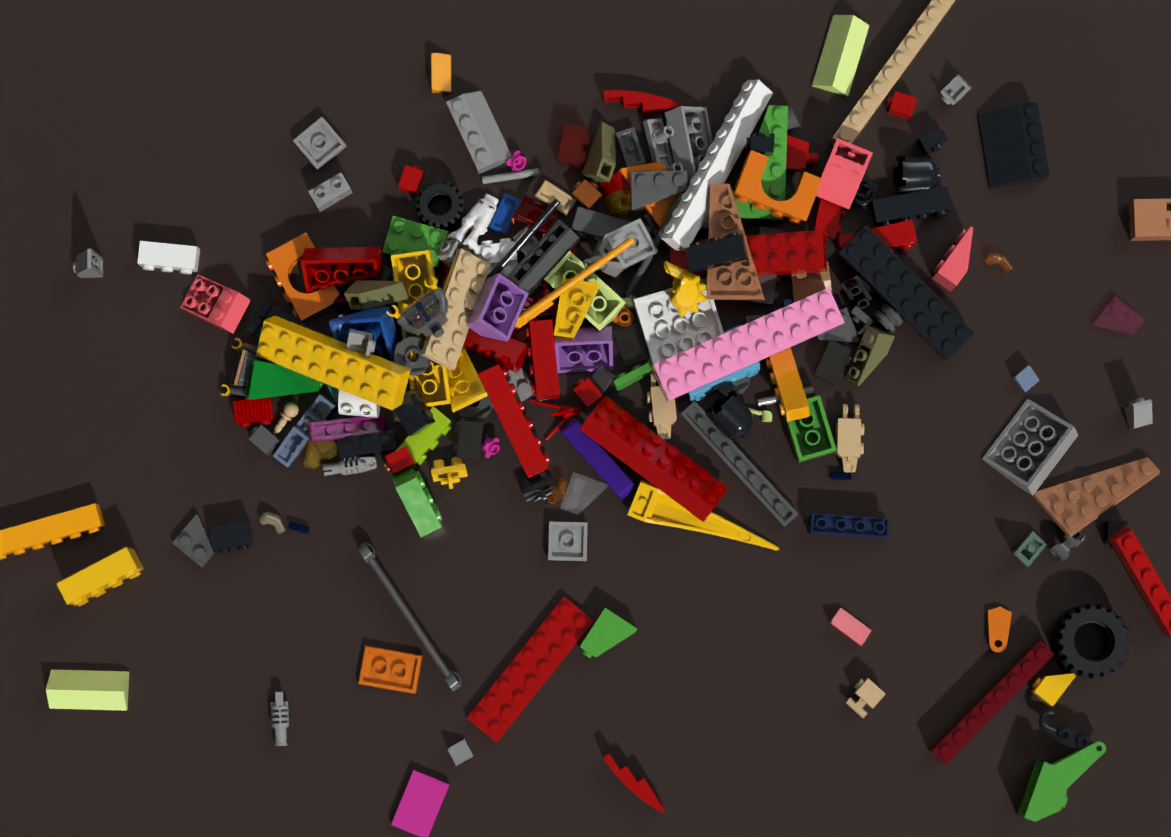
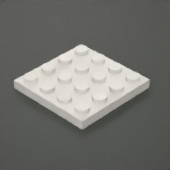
(668, 332)

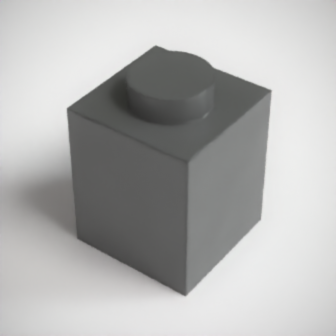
(264, 439)

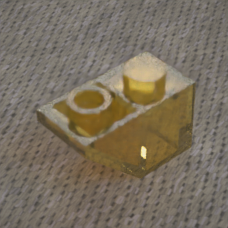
(319, 451)

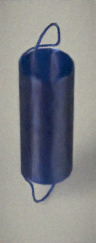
(840, 475)
(298, 527)

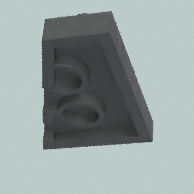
(653, 186)

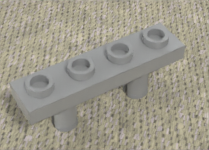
(657, 139)

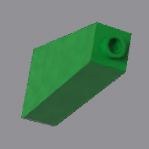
(275, 380)

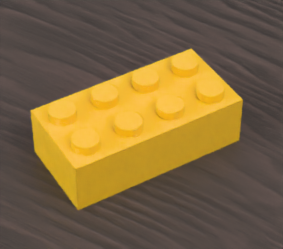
(100, 576)

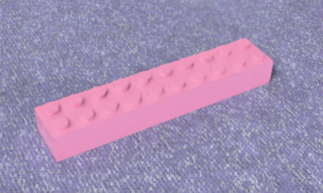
(747, 344)

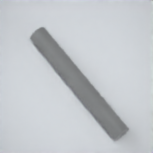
(510, 176)
(772, 399)

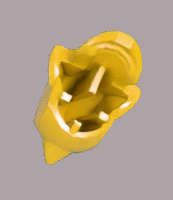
(686, 289)

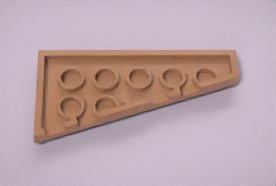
(737, 279)
(1087, 498)

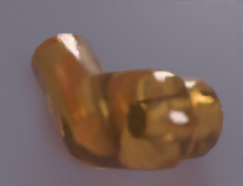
(1000, 259)
(558, 492)

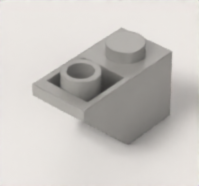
(1139, 413)

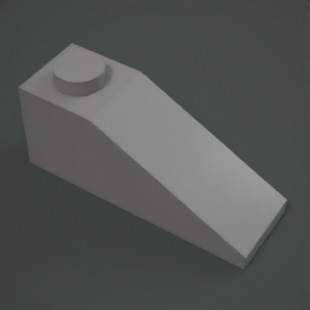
(88, 265)

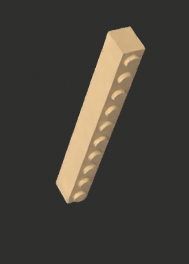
(892, 70)

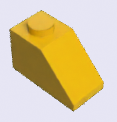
(1051, 687)

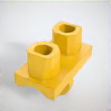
(448, 474)

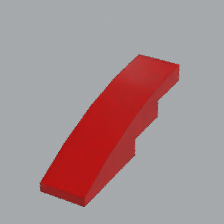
(650, 103)
(638, 787)

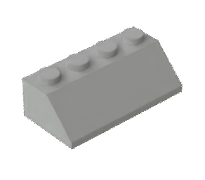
(478, 131)
(690, 137)

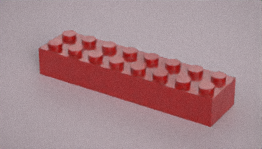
(776, 253)
(654, 458)

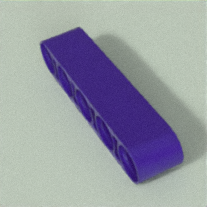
(598, 459)

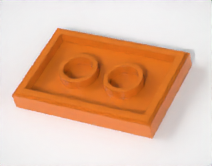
(390, 669)

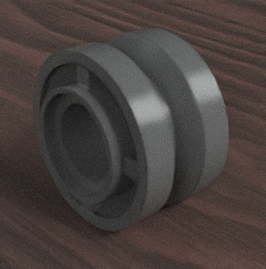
(887, 318)

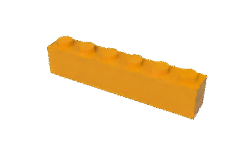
(50, 529)

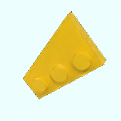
(573, 307)
(465, 383)

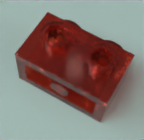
(572, 145)

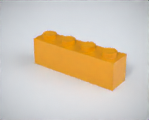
(788, 385)

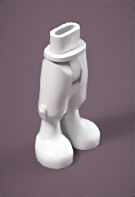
(478, 219)

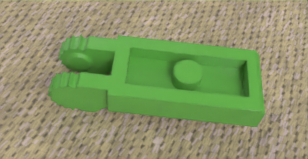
(637, 373)

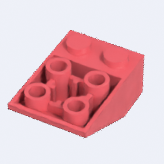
(843, 173)
(951, 271)
(215, 303)

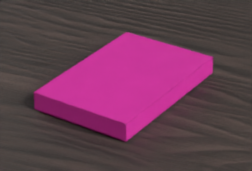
(420, 804)

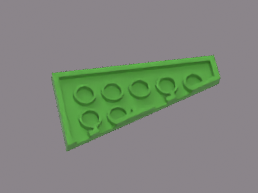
(774, 174)

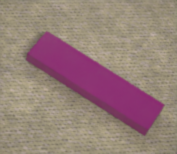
(345, 428)

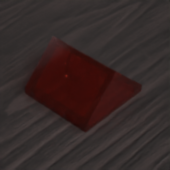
(529, 211)

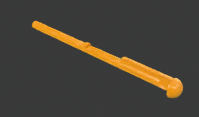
(546, 302)

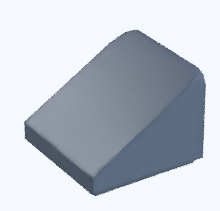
(1026, 378)

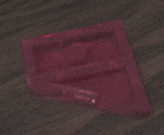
(1119, 317)

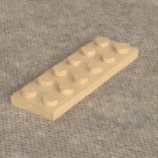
(462, 291)

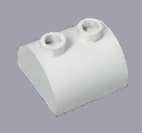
(356, 406)

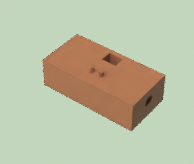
(1150, 219)

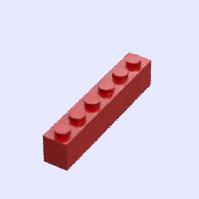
(513, 421)
(1144, 577)

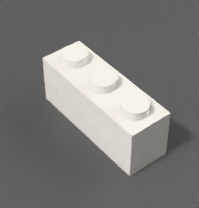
(168, 257)

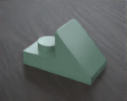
(1029, 549)

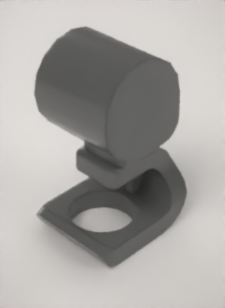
(1062, 550)

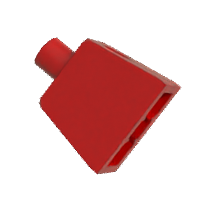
(798, 155)

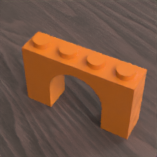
(750, 190)
(283, 261)

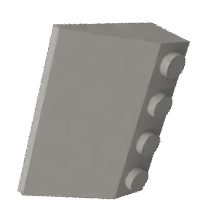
(1030, 446)

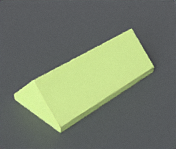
(841, 54)
(606, 302)
(88, 690)

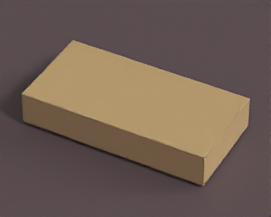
(549, 192)

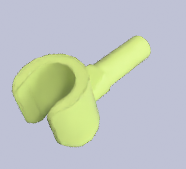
(766, 415)

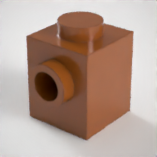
(586, 194)

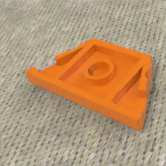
(658, 209)

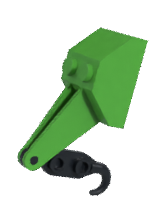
(1050, 782)

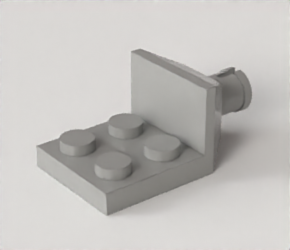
(640, 250)

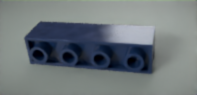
(849, 526)

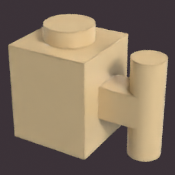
(868, 694)

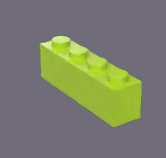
(427, 439)

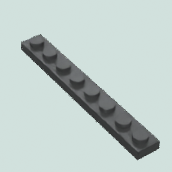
(739, 464)

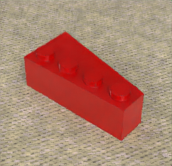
(338, 265)
(507, 354)

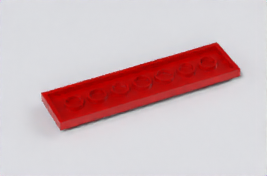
(530, 669)

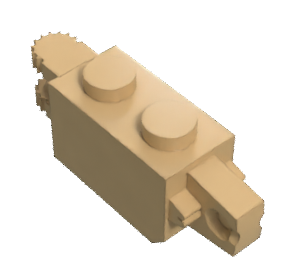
(663, 412)
(849, 439)

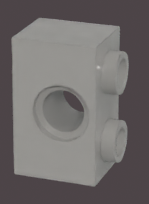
(330, 192)

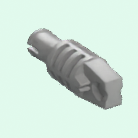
(351, 465)
(280, 719)

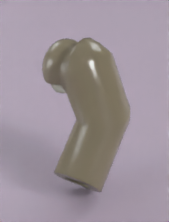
(272, 519)

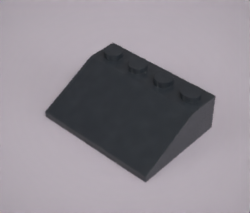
(1014, 145)

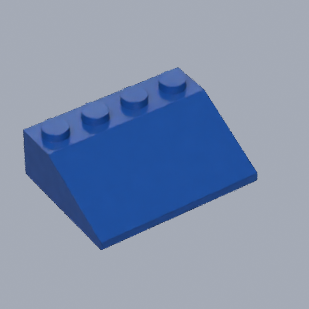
(373, 321)

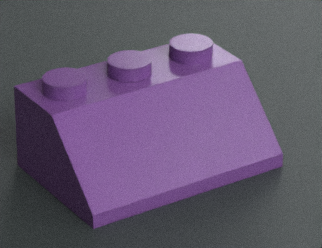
(497, 308)
(585, 351)

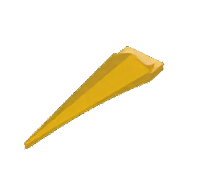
(657, 508)

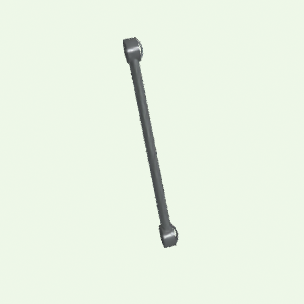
(448, 675)

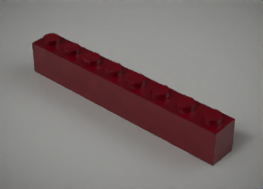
(991, 702)

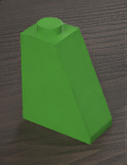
(606, 633)

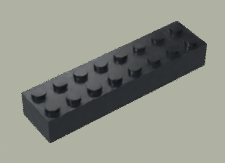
(905, 292)

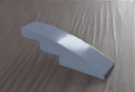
(299, 435)

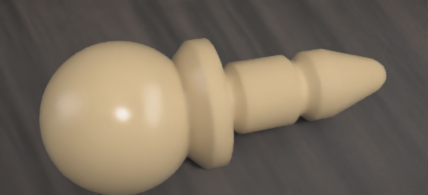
(290, 410)

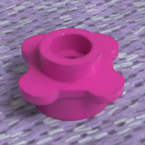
(516, 161)
(490, 446)

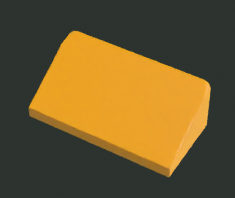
(441, 73)

